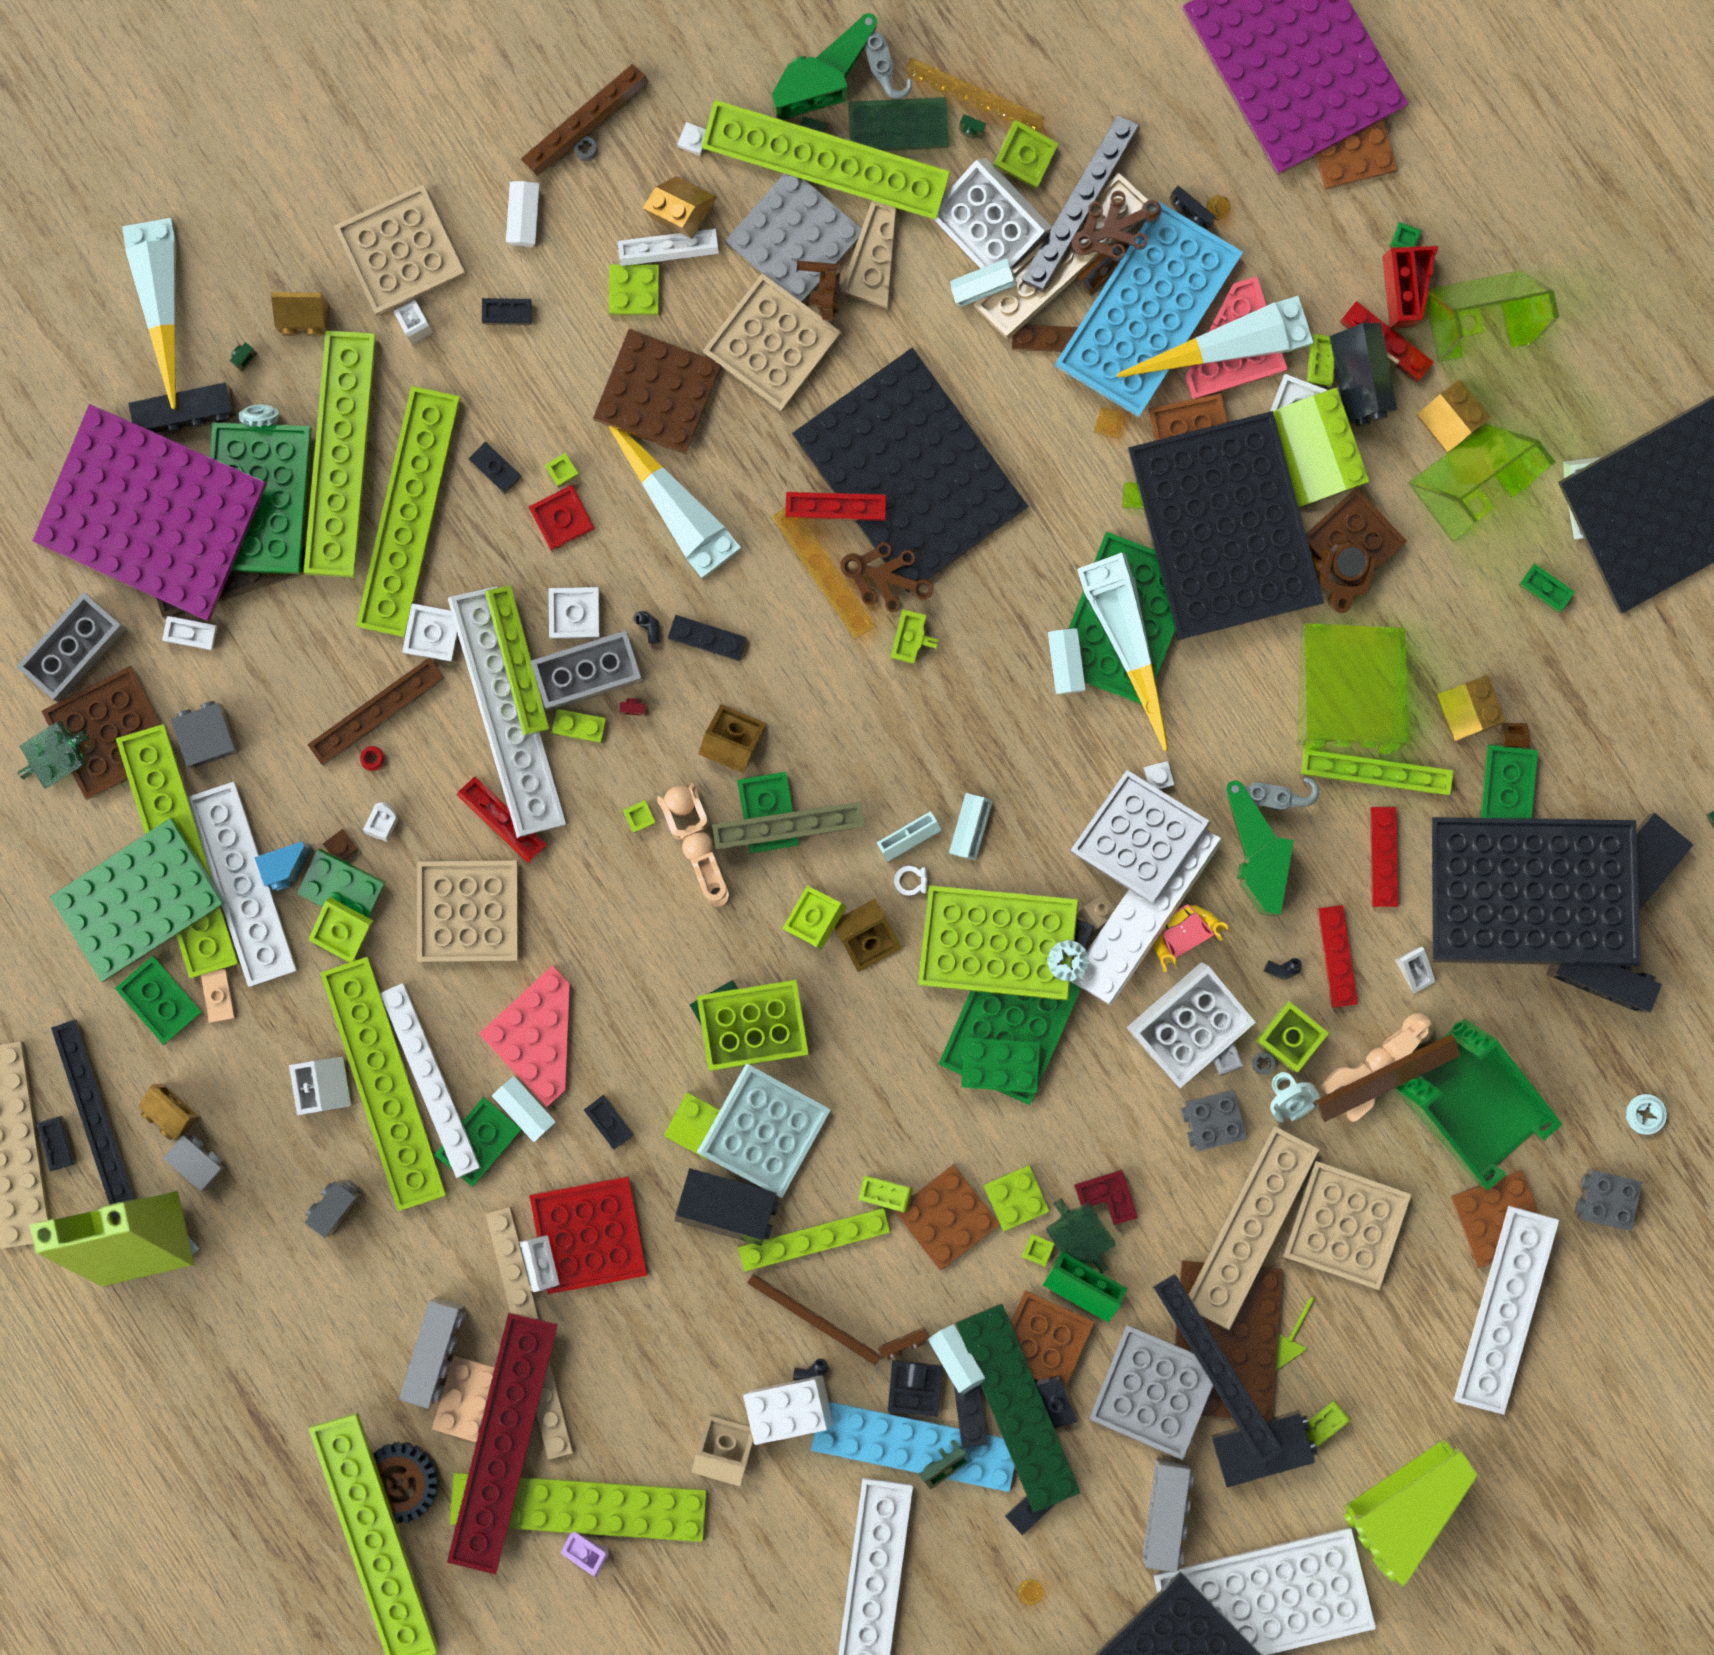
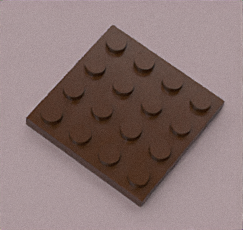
(657, 391)
(106, 712)

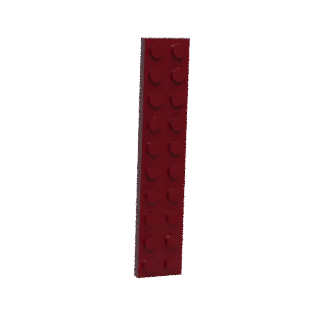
(502, 1443)

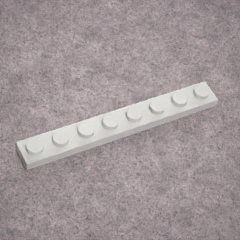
(430, 1080)

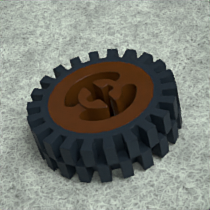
(417, 1466)

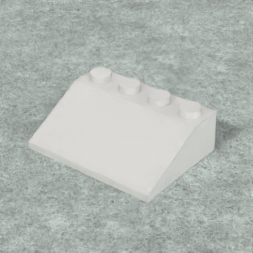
(990, 217)
(1191, 1024)

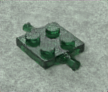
(53, 754)
(1081, 1234)

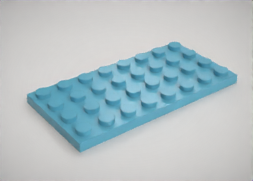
(1148, 308)

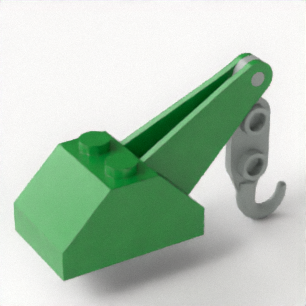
(821, 81)
(1266, 856)

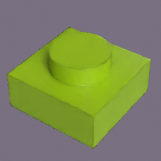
(561, 470)
(639, 816)
(1037, 1249)

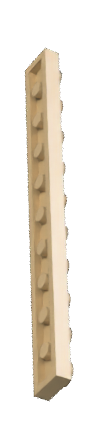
(522, 1302)

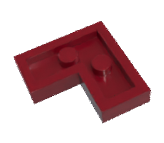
(1110, 1189)

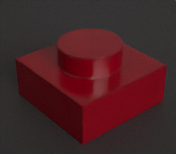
(633, 707)

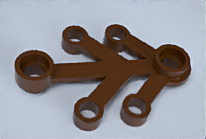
(1113, 229)
(883, 575)

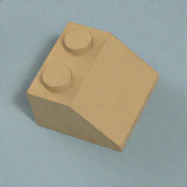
(723, 1450)

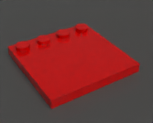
(590, 1233)

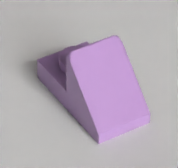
(585, 1553)

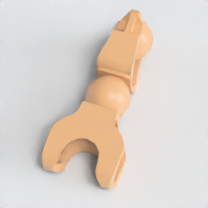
(696, 843)
(1416, 1030)

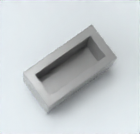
(195, 1162)

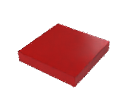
(561, 517)

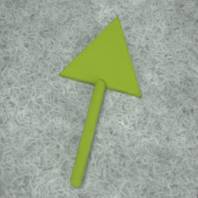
(1286, 1347)

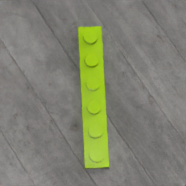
(516, 660)
(1376, 772)
(814, 1239)

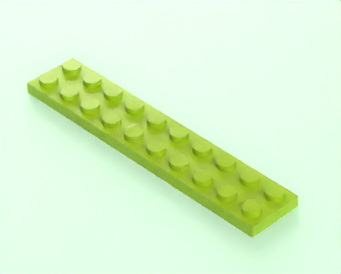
(825, 159)
(340, 454)
(408, 511)
(161, 796)
(383, 1084)
(601, 1508)
(373, 1536)

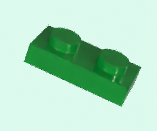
(1546, 588)

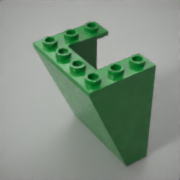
(1479, 1104)

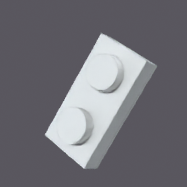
(190, 633)

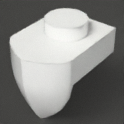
(381, 821)

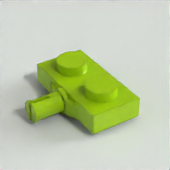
(910, 637)

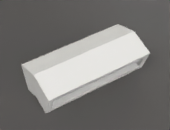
(522, 213)

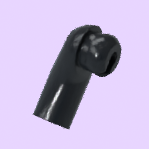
(650, 624)
(1284, 970)
(818, 1368)

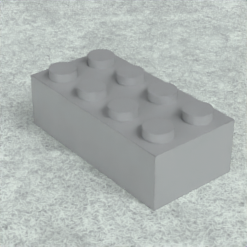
(71, 647)
(586, 671)
(431, 1352)
(1166, 1515)

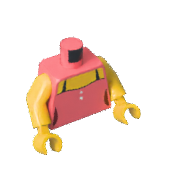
(1184, 931)

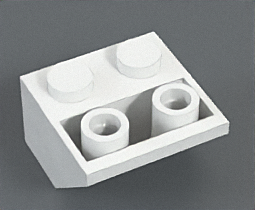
(320, 1085)

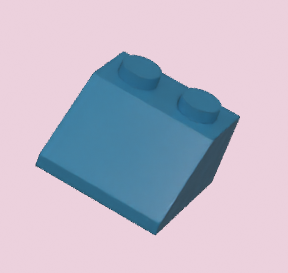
(283, 865)

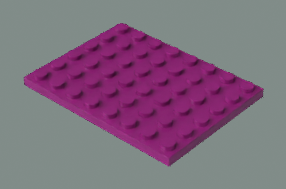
(1297, 71)
(149, 512)

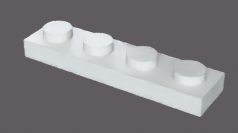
(667, 247)

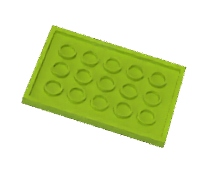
(995, 941)

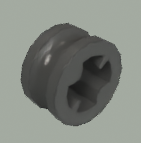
(591, 152)
(1263, 1055)

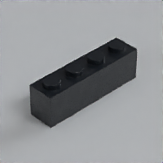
(192, 408)

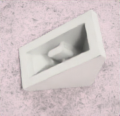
(413, 322)
(1416, 969)

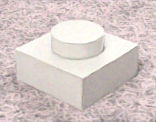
(691, 139)
(1159, 775)

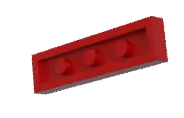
(1412, 360)
(835, 506)
(498, 818)
(1383, 857)
(1337, 956)

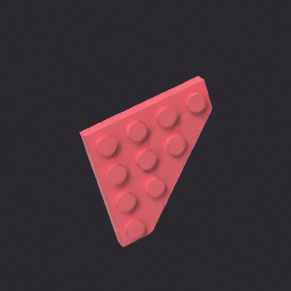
(1224, 375)
(534, 1035)

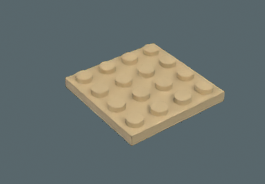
(399, 250)
(771, 342)
(467, 911)
(1346, 1225)

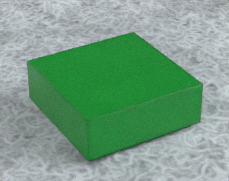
(1405, 236)

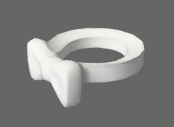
(923, 887)

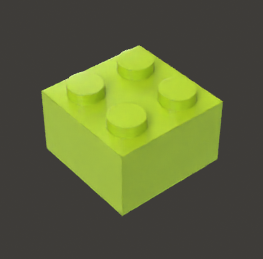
(1291, 1036)

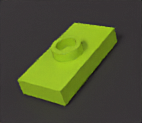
(1320, 361)
(885, 1194)
(1327, 1423)

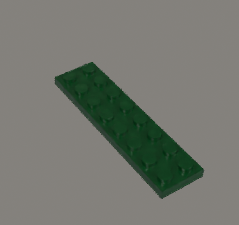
(1018, 1408)

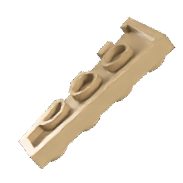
(871, 261)

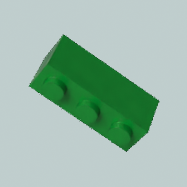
(1085, 1286)

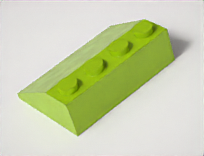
(1319, 447)
(752, 1025)

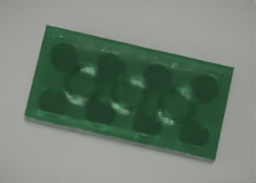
(900, 123)

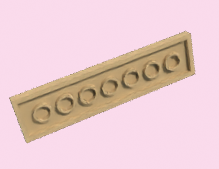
(1017, 305)
(21, 1173)
(1251, 1227)

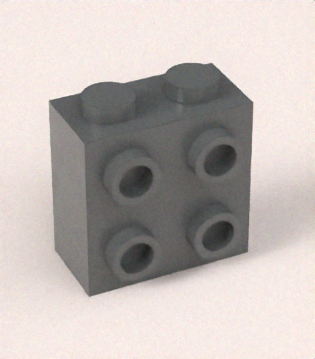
(204, 734)
(1213, 1120)
(1608, 1199)
(332, 1210)

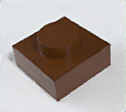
(1515, 734)
(340, 845)

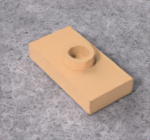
(218, 996)

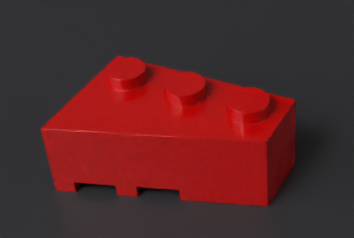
(1407, 283)

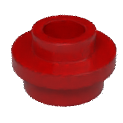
(364, 758)

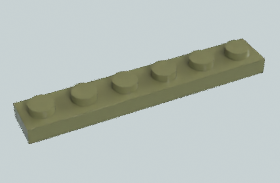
(788, 825)

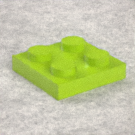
(1025, 154)
(634, 290)
(814, 917)
(340, 930)
(1016, 1198)

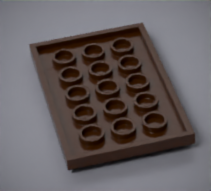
(1249, 1341)

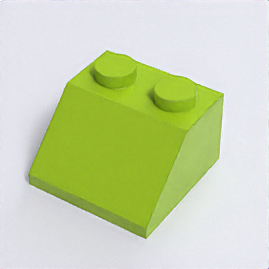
(691, 1122)

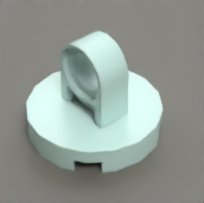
(1294, 1100)

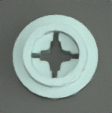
(258, 415)
(1079, 964)
(1655, 1107)

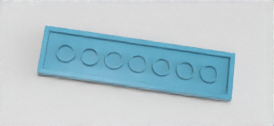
(910, 1445)

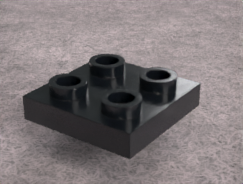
(914, 1388)

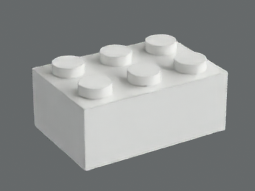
(788, 1410)

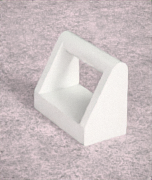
(539, 1263)

